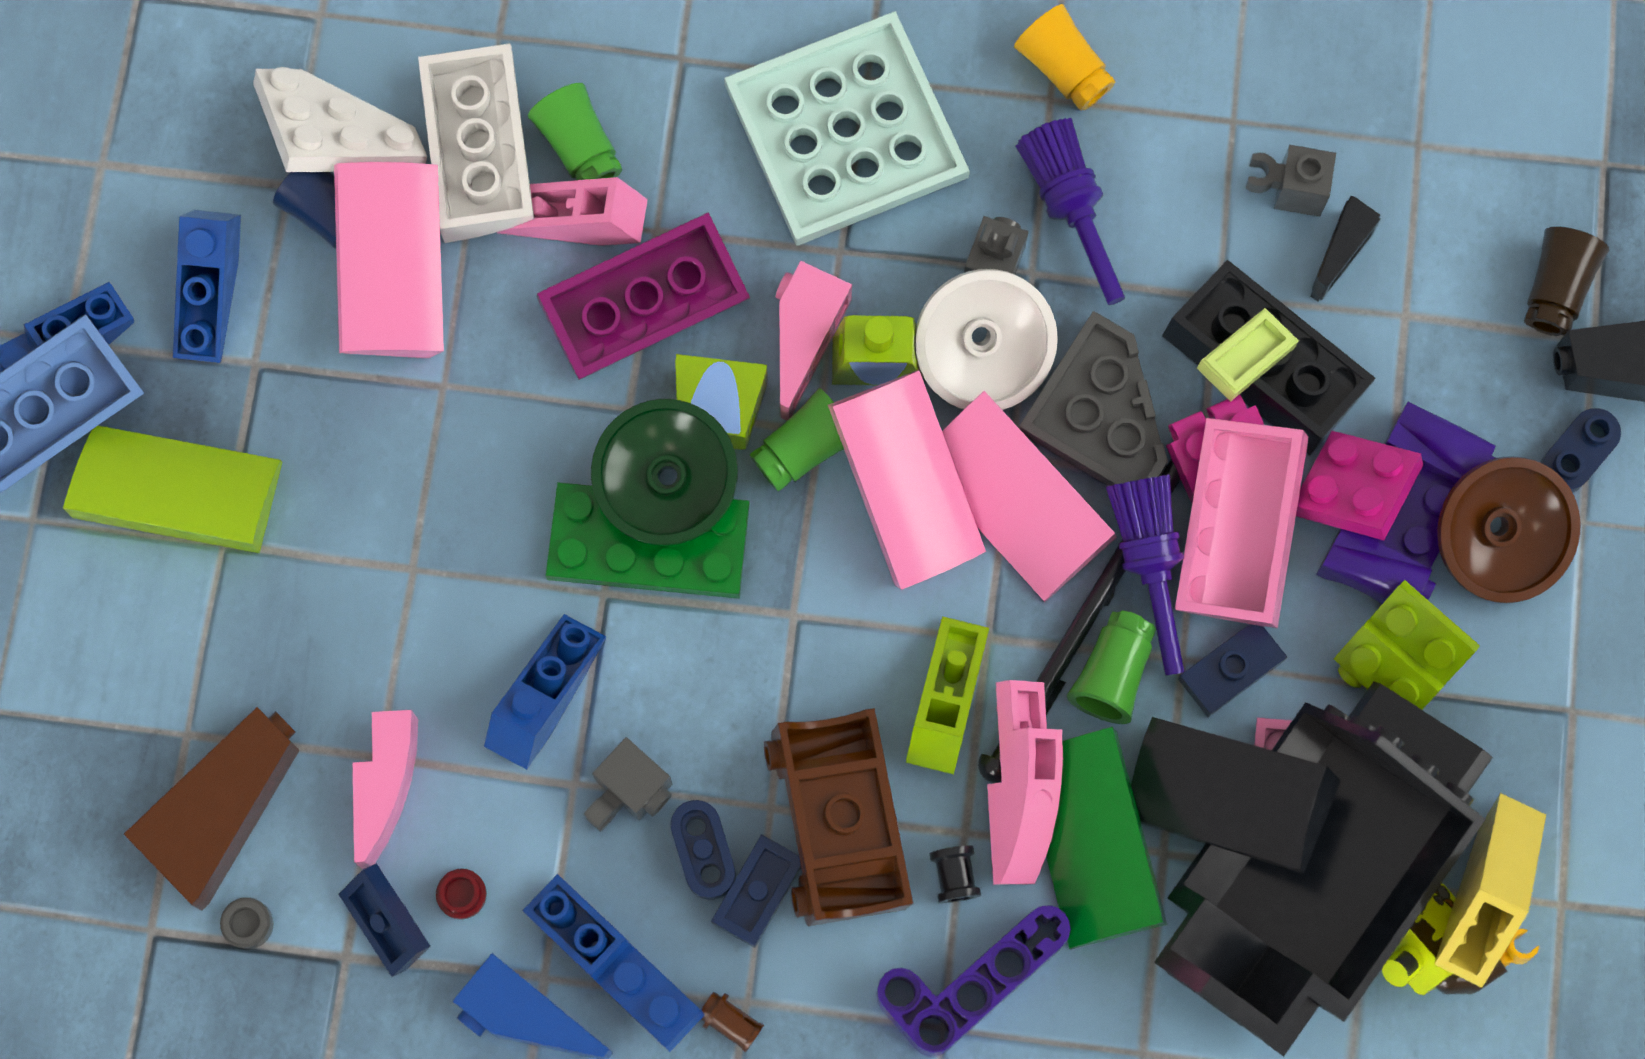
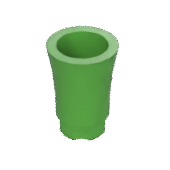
(576, 133)
(799, 443)
(1114, 669)

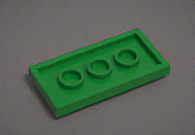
(595, 552)

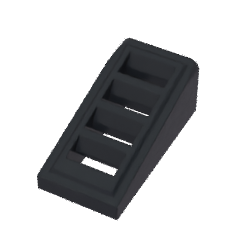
(1350, 235)

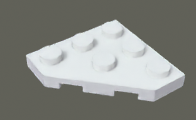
(325, 126)

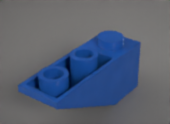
(205, 283)
(542, 692)

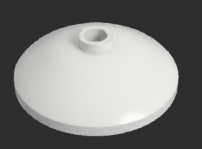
(1011, 357)

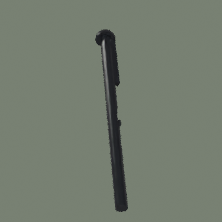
(1100, 596)

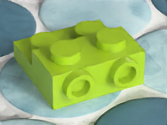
(1406, 648)

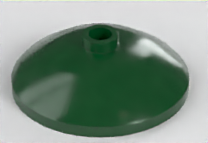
(642, 446)

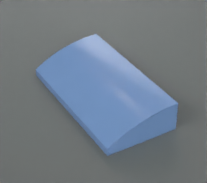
(58, 397)

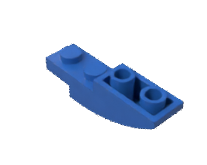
(100, 305)
(613, 963)

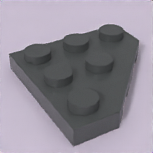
(1099, 408)

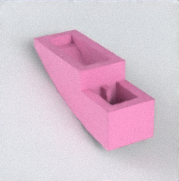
(384, 783)

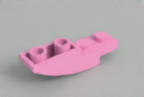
(1027, 799)

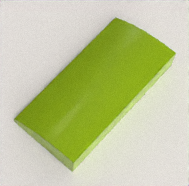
(173, 488)

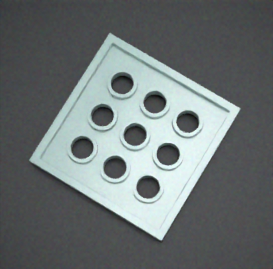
(853, 196)

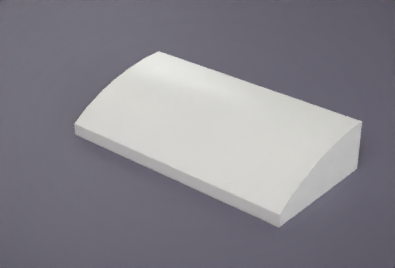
(476, 141)

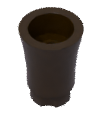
(1563, 279)

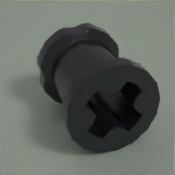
(955, 874)

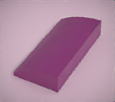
(642, 296)

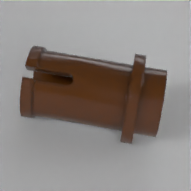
(730, 1021)

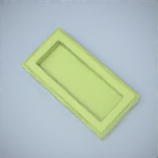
(1247, 354)

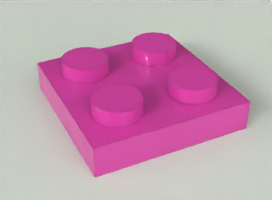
(1358, 485)

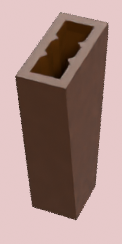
(213, 809)

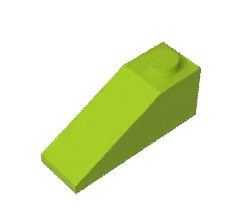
(947, 695)

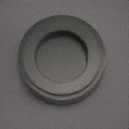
(246, 923)

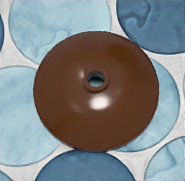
(1535, 533)

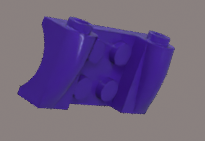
(1412, 541)

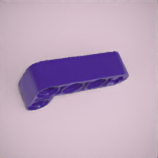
(980, 974)

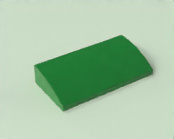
(1100, 846)

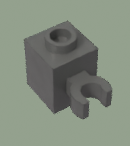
(1300, 181)
(997, 245)
(629, 782)

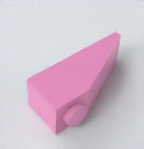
(585, 212)
(809, 316)

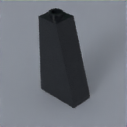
(1604, 360)

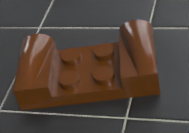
(841, 818)

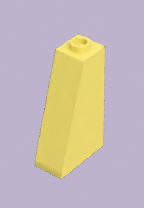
(1493, 890)

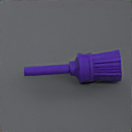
(1070, 192)
(1151, 551)

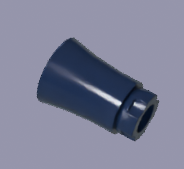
(311, 201)

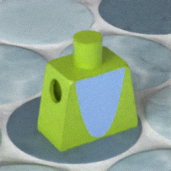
(873, 349)
(725, 390)

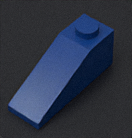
(518, 1012)

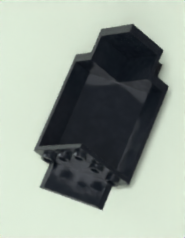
(1284, 941)

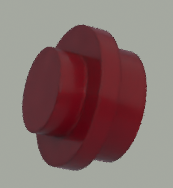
(461, 894)

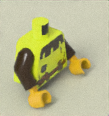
(1416, 953)

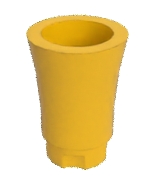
(1065, 57)

